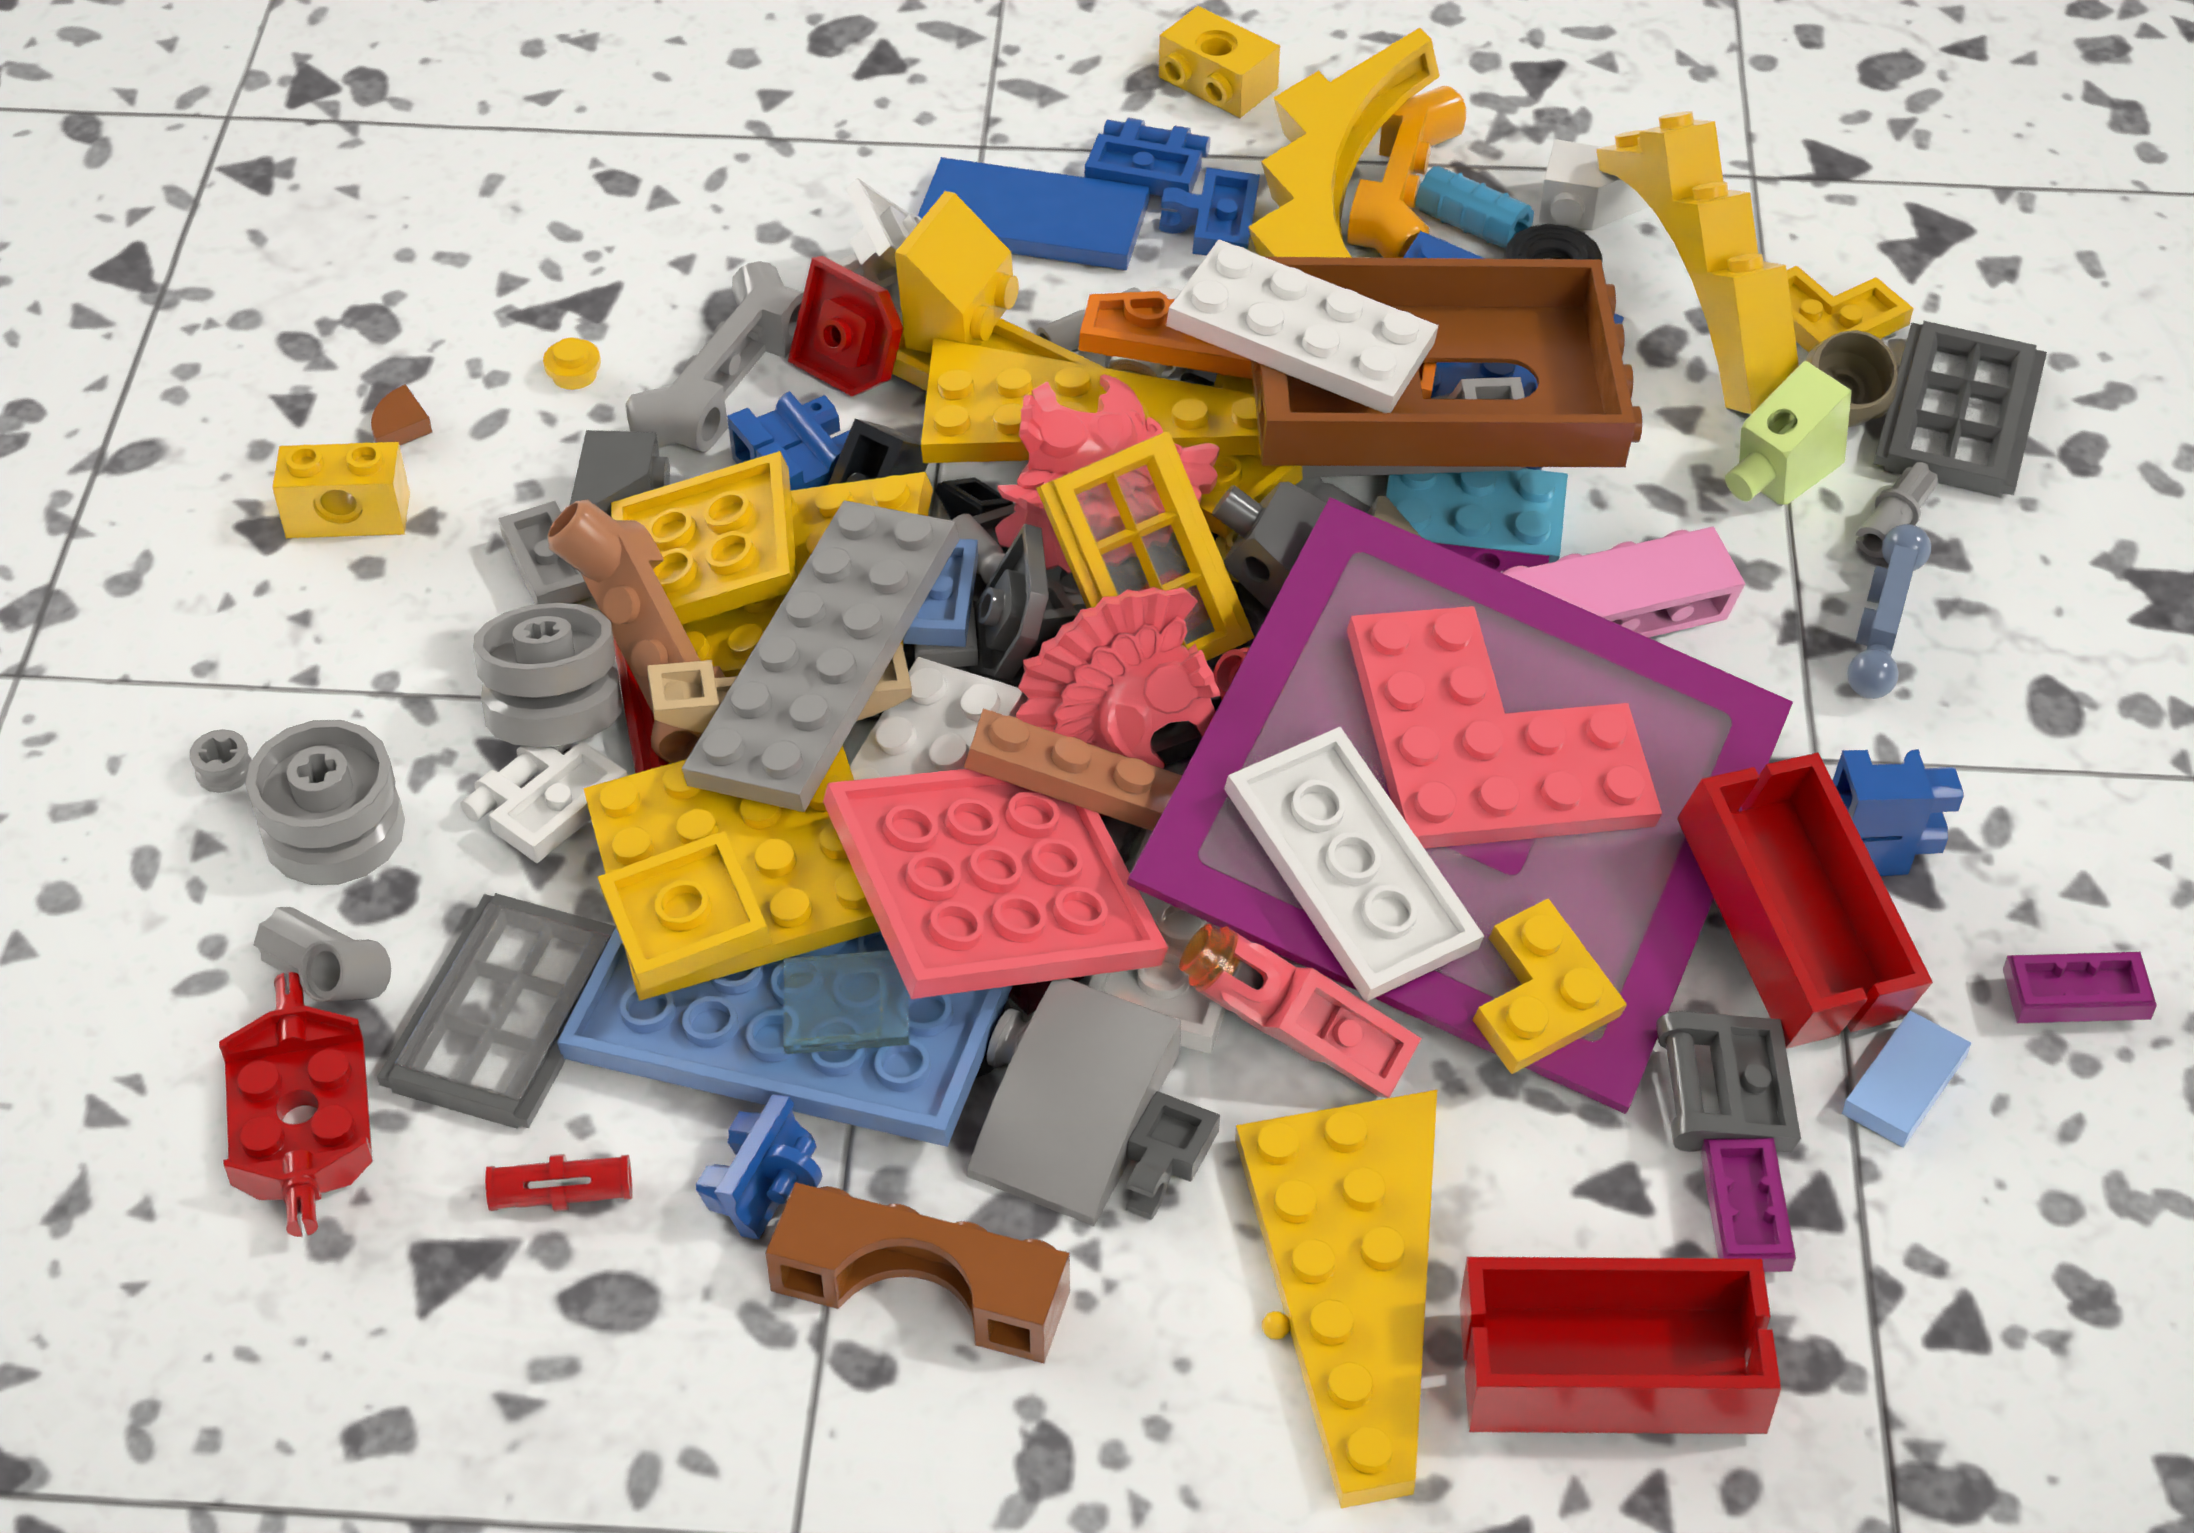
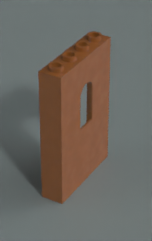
(1513, 311)

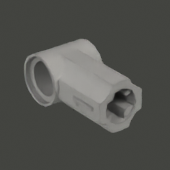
(326, 960)

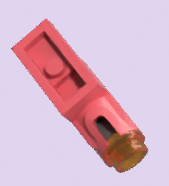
(1299, 1008)

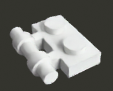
(549, 805)

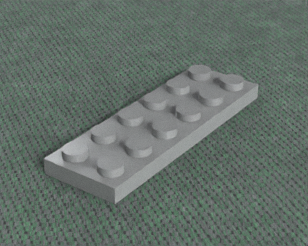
(821, 656)

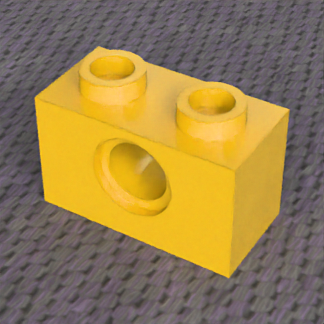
(1219, 61)
(341, 490)

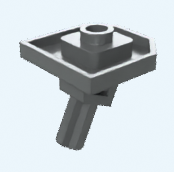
(1020, 607)

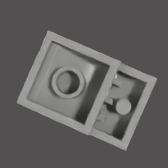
(1074, 1099)

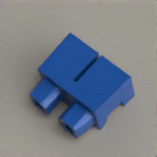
(795, 430)
(1898, 806)

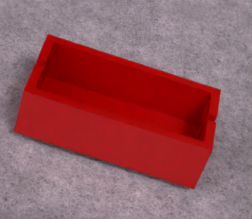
(1803, 899)
(1618, 1345)

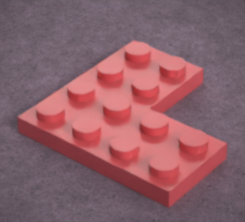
(1469, 768)

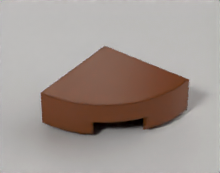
(399, 418)

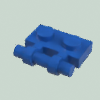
(1147, 155)

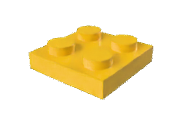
(684, 910)

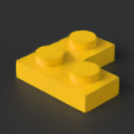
(1864, 308)
(1560, 990)

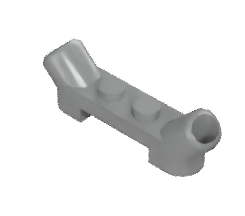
(694, 405)

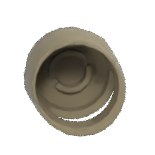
(1864, 367)

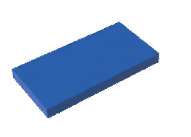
(1048, 211)

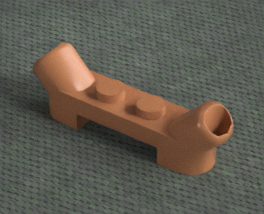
(618, 569)

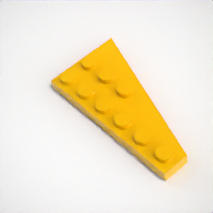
(980, 393)
(1348, 1248)

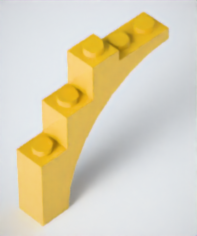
(1327, 135)
(1715, 234)

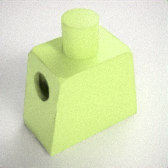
(1793, 437)

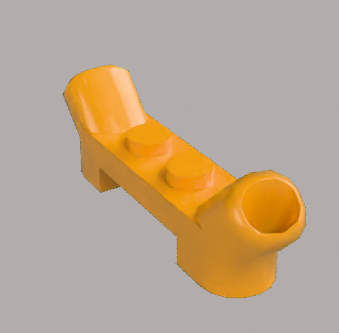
(1382, 209)

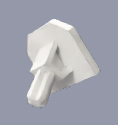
(883, 233)

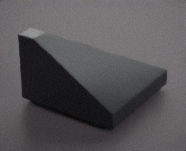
(969, 497)

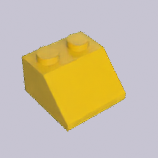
(953, 277)

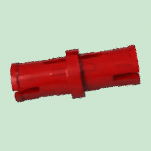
(509, 1185)

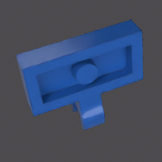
(1219, 213)

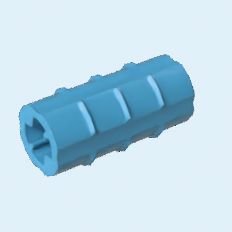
(1472, 206)

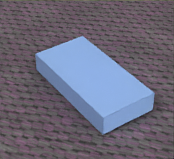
(1906, 1078)

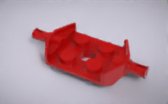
(286, 1063)

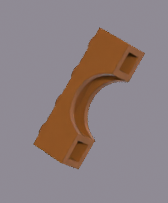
(840, 1244)

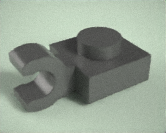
(1165, 1143)

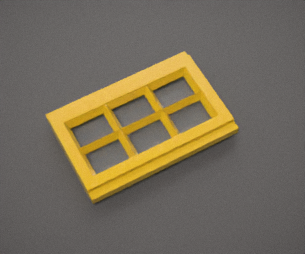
(1140, 528)

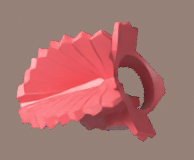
(1069, 439)
(1121, 674)

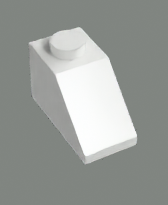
(1579, 193)

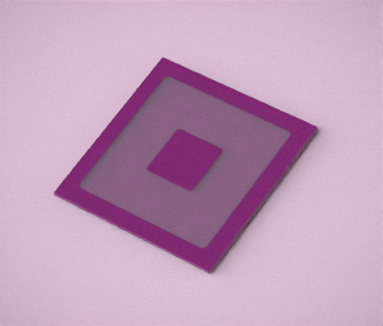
(1623, 892)

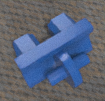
(768, 1161)

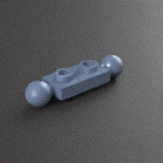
(1874, 670)

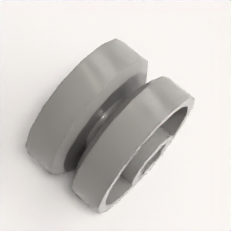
(548, 674)
(325, 802)

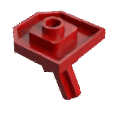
(845, 329)

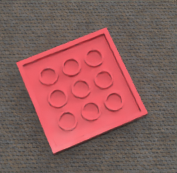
(989, 882)

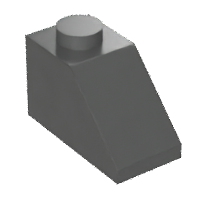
(618, 467)

